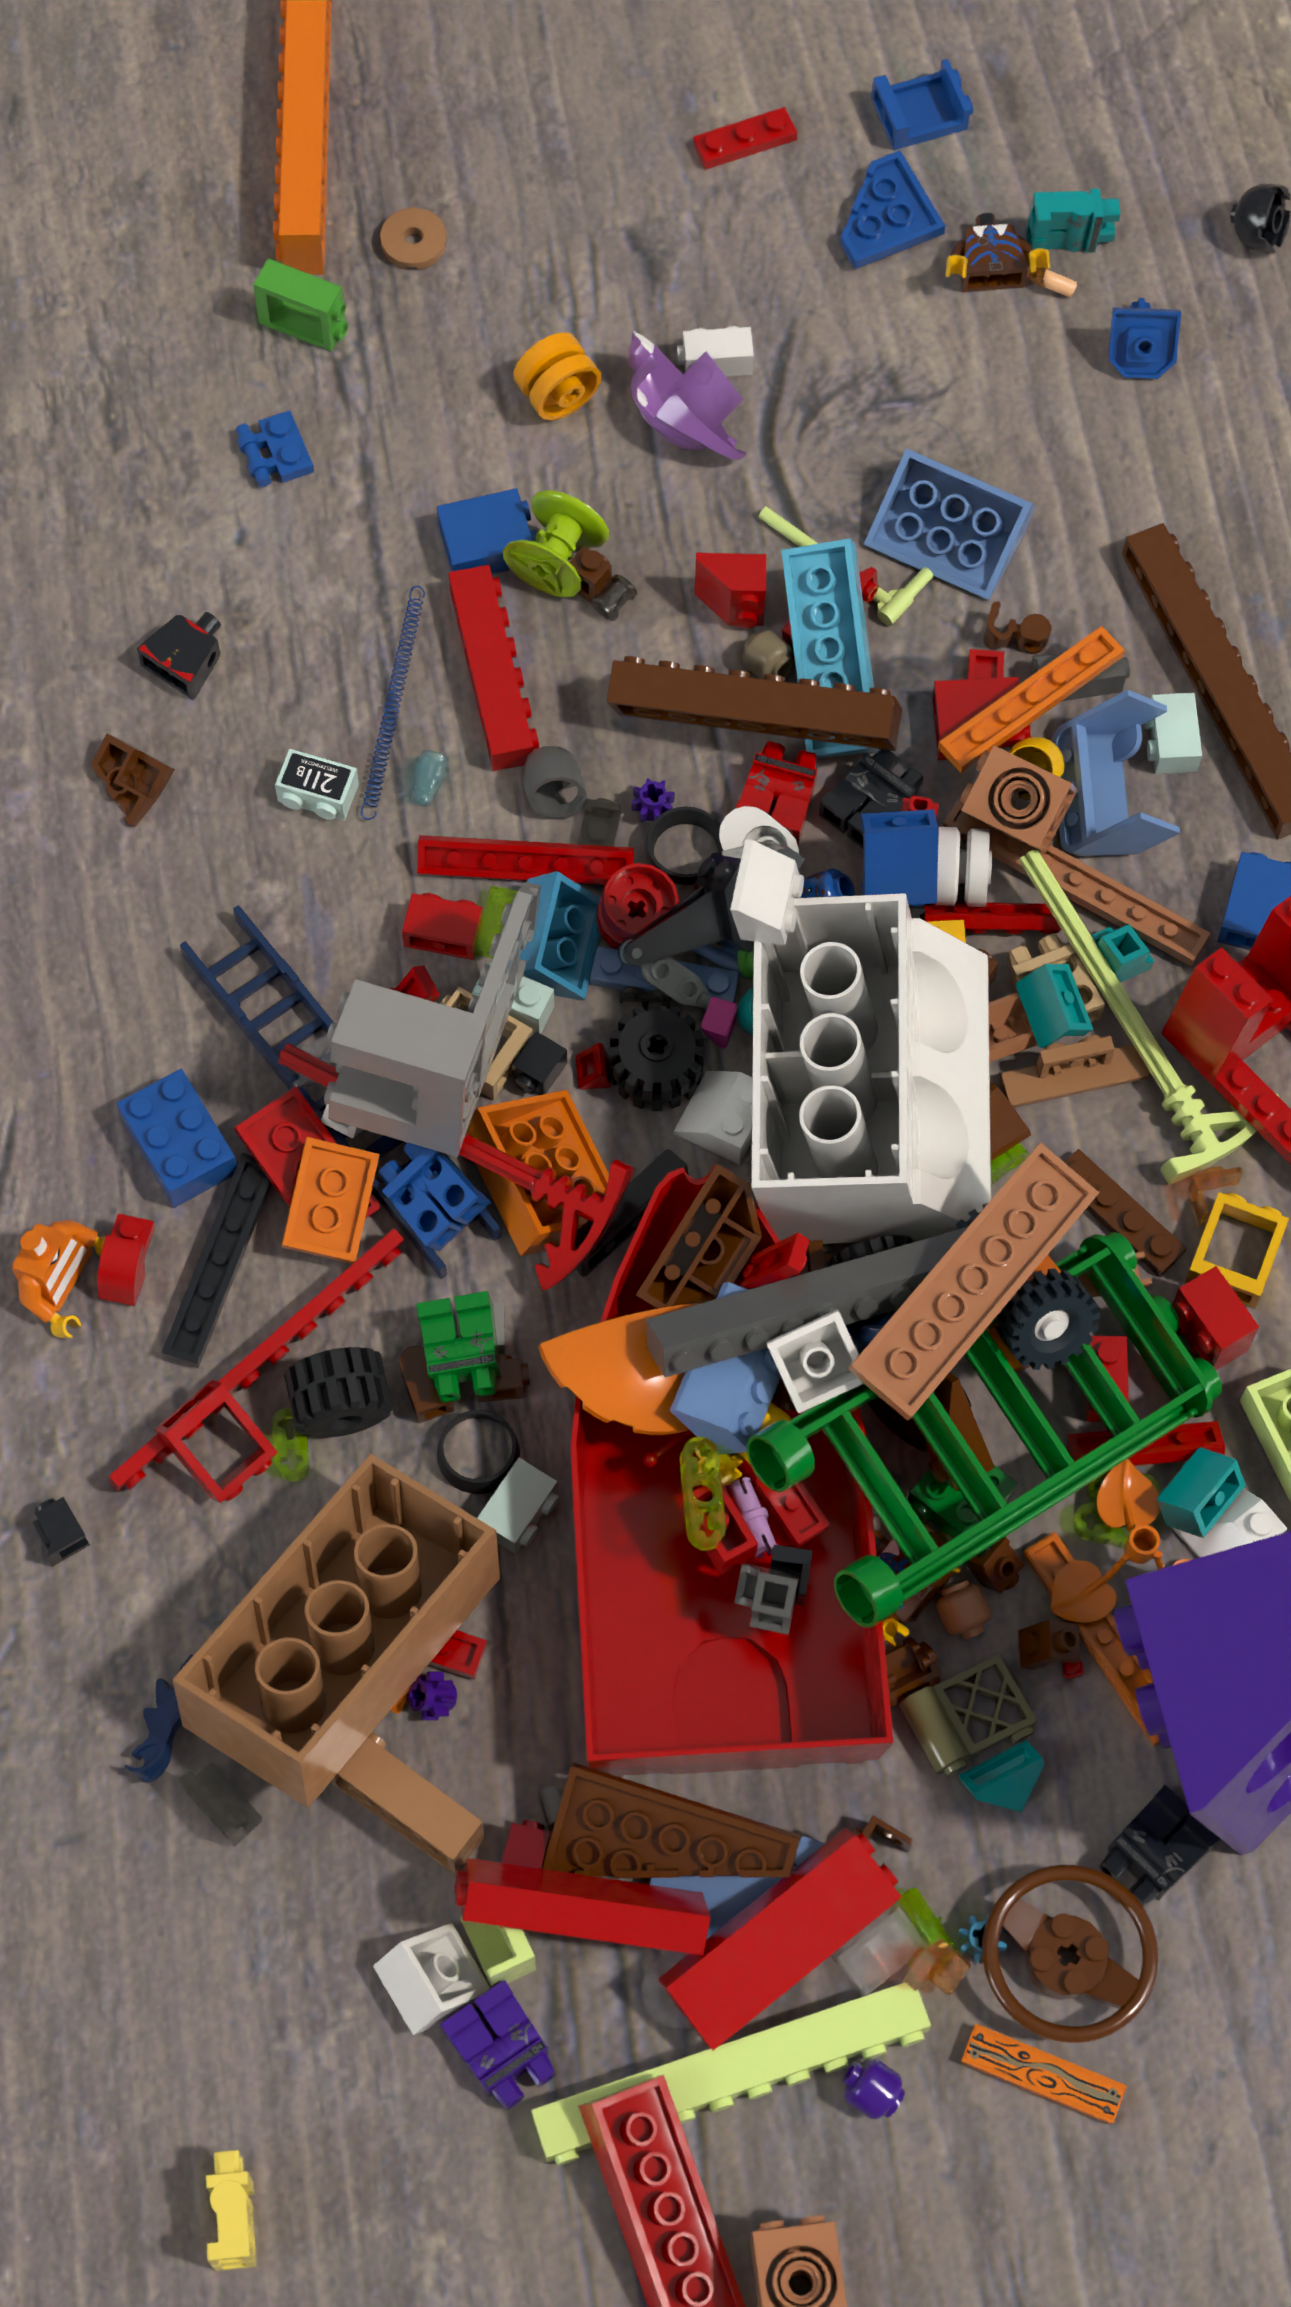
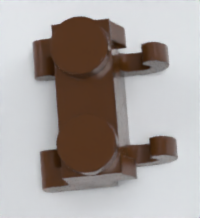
(911, 1667)

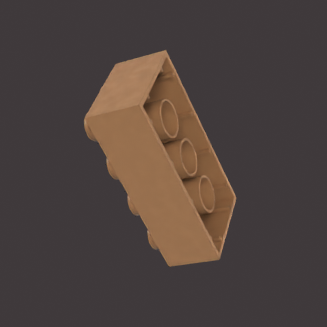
(337, 1629)

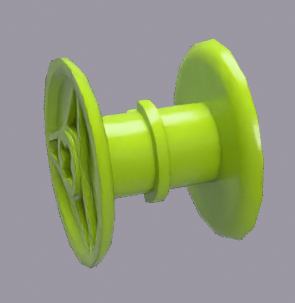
(567, 525)

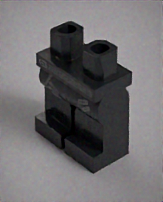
(868, 789)
(1148, 1857)

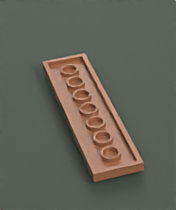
(973, 1281)

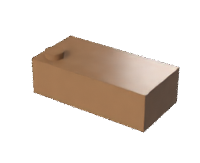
(410, 1804)

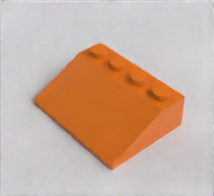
(543, 1134)

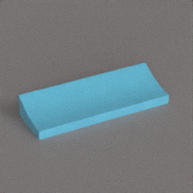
(828, 623)

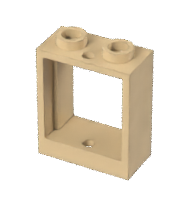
(518, 1037)

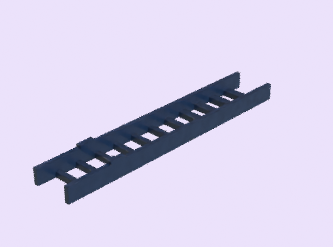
(271, 1055)

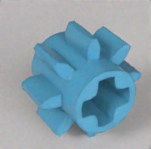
(971, 1940)

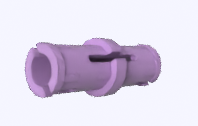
(753, 1514)

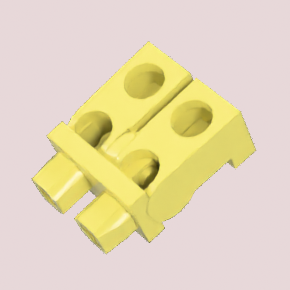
(234, 2213)

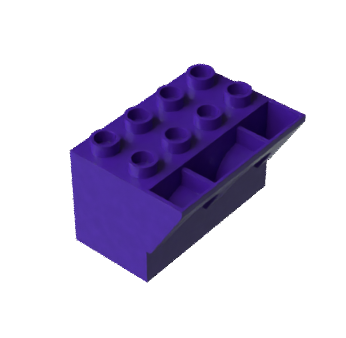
(1221, 1681)

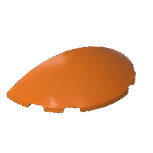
(616, 1373)

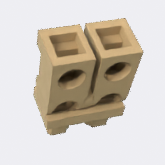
(1055, 952)

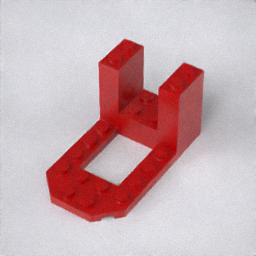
(1232, 1013)

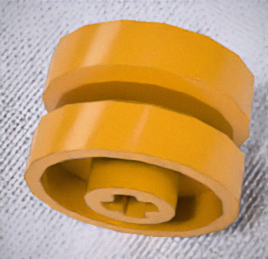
(557, 376)

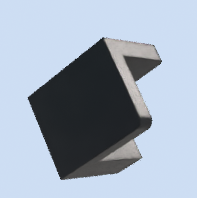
(796, 1562)

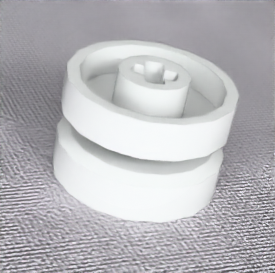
(964, 867)

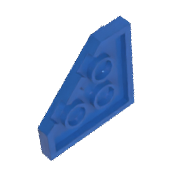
(889, 213)

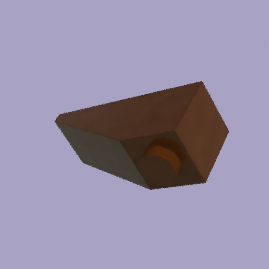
(956, 1405)

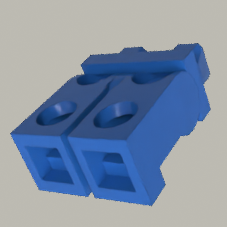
(432, 1195)

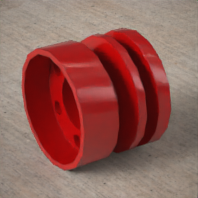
(632, 890)

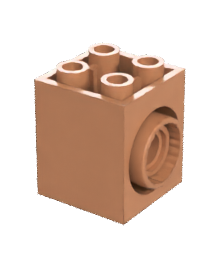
(999, 785)
(802, 2252)

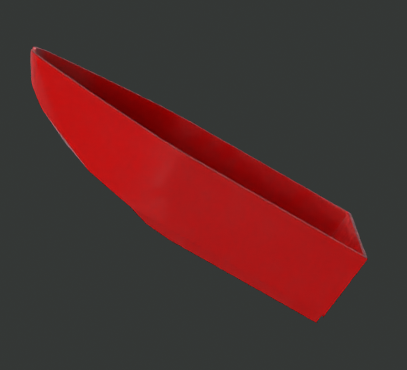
(664, 1648)

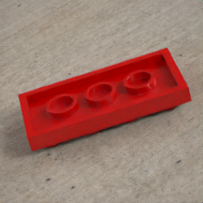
(278, 1137)

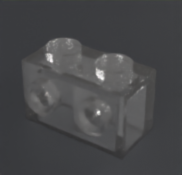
(878, 1950)

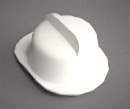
(753, 825)

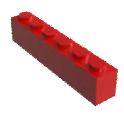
(491, 667)

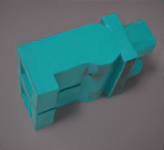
(1071, 220)

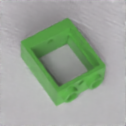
(300, 305)

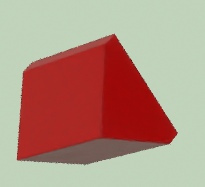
(593, 1068)

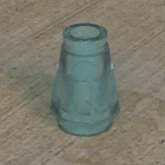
(428, 776)

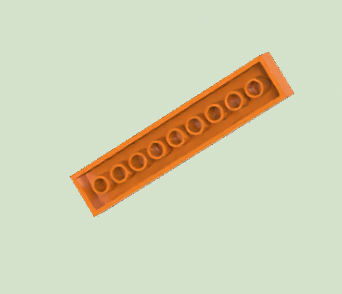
(303, 134)

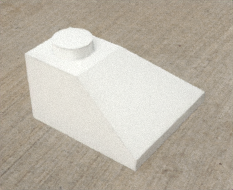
(1242, 1523)

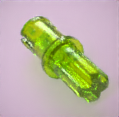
(923, 1918)

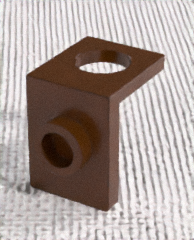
(886, 1831)

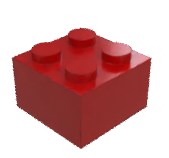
(1214, 1319)

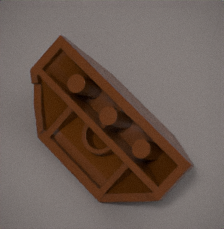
(707, 1245)

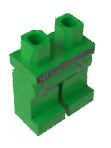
(461, 1358)

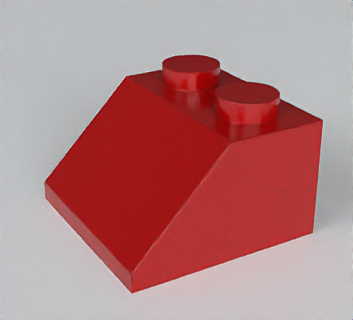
(732, 586)

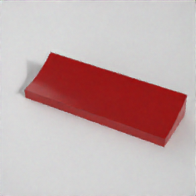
(660, 2198)

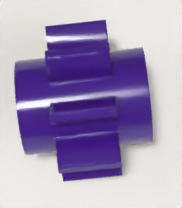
(652, 791)
(432, 1695)

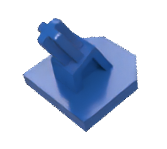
(1143, 340)

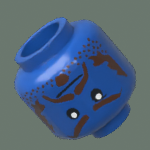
(828, 884)

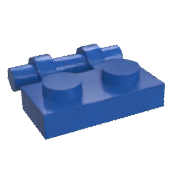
(284, 444)

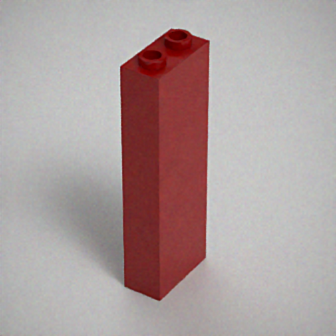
(582, 1906)
(781, 1937)

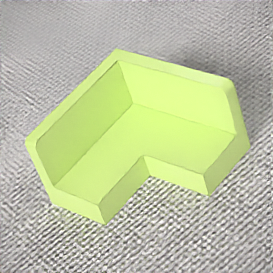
(501, 1951)

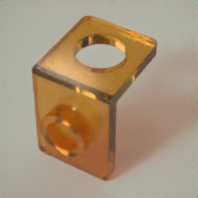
(1210, 1179)

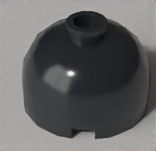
(1262, 217)

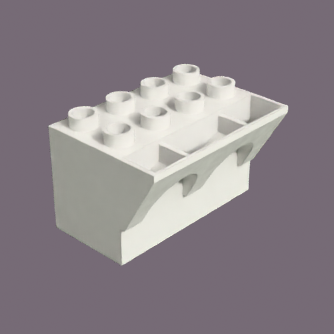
(869, 1074)

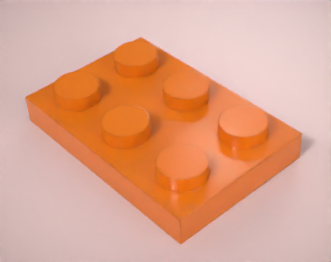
(330, 1200)

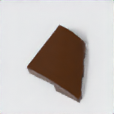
(130, 776)

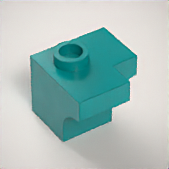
(1124, 952)

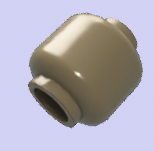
(768, 655)

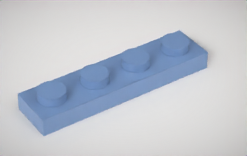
(613, 973)

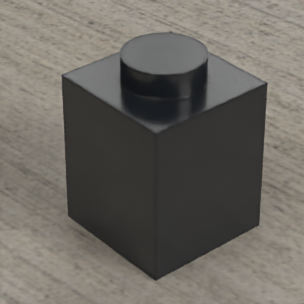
(539, 1064)

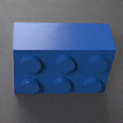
(177, 1137)

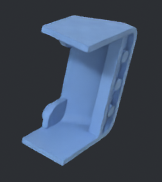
(1093, 761)

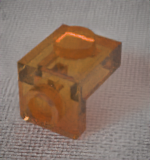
(937, 1965)

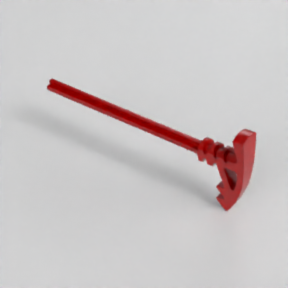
(541, 1183)

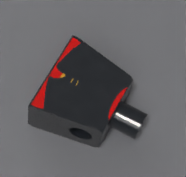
(182, 652)

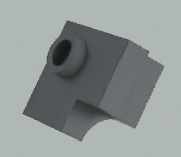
(769, 1595)

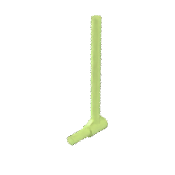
(890, 604)

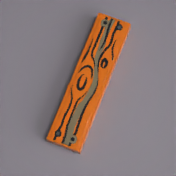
(1043, 2074)

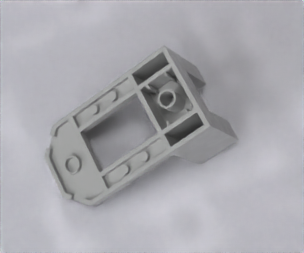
(419, 1064)

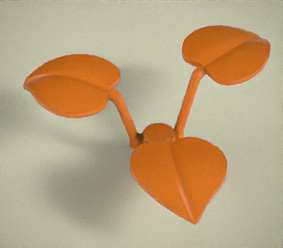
(1123, 1500)

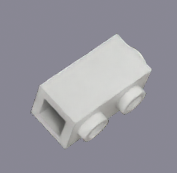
(728, 348)

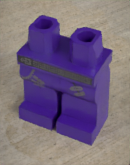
(508, 2055)

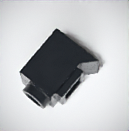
(59, 1530)

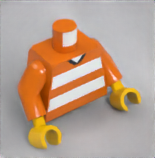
(50, 1267)

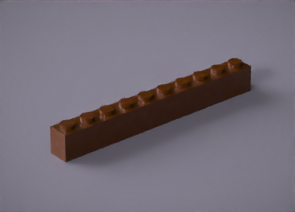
(1214, 670)

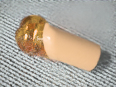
(1053, 281)

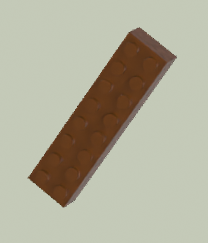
(755, 704)

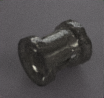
(614, 597)

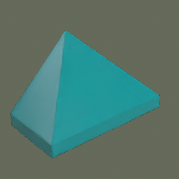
(1005, 1778)

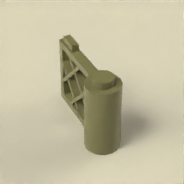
(940, 1728)

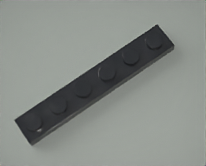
(218, 1264)

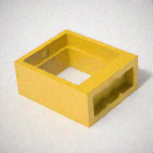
(1264, 1217)

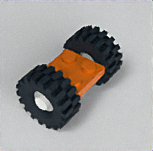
(1046, 1315)

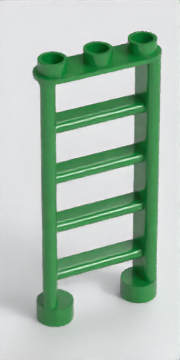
(868, 1586)

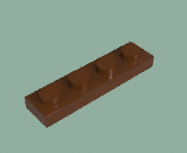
(1125, 1216)

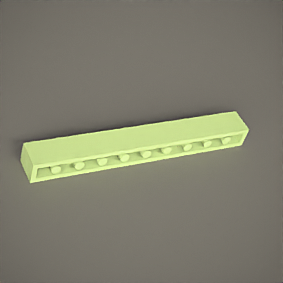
(754, 2063)

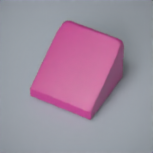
(719, 1021)

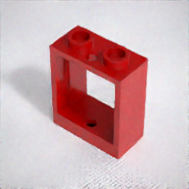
(194, 1412)

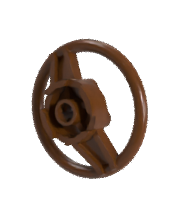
(1094, 1971)

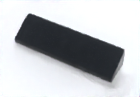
(629, 1211)

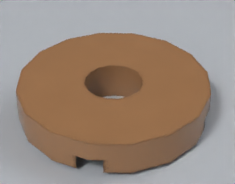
(413, 222)

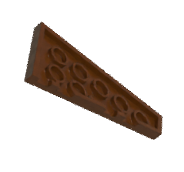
(644, 1832)

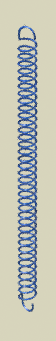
(389, 703)

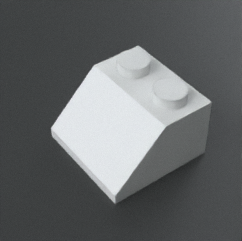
(765, 894)
(720, 1115)
(815, 1361)
(431, 1977)

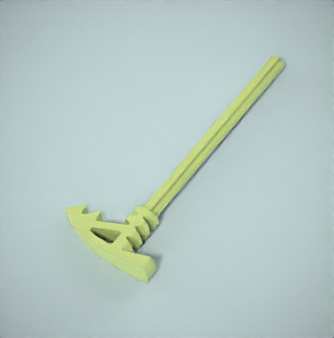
(1177, 1096)

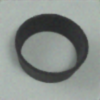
(675, 817)
(469, 1485)

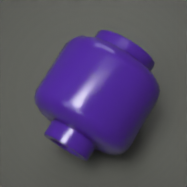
(873, 2088)

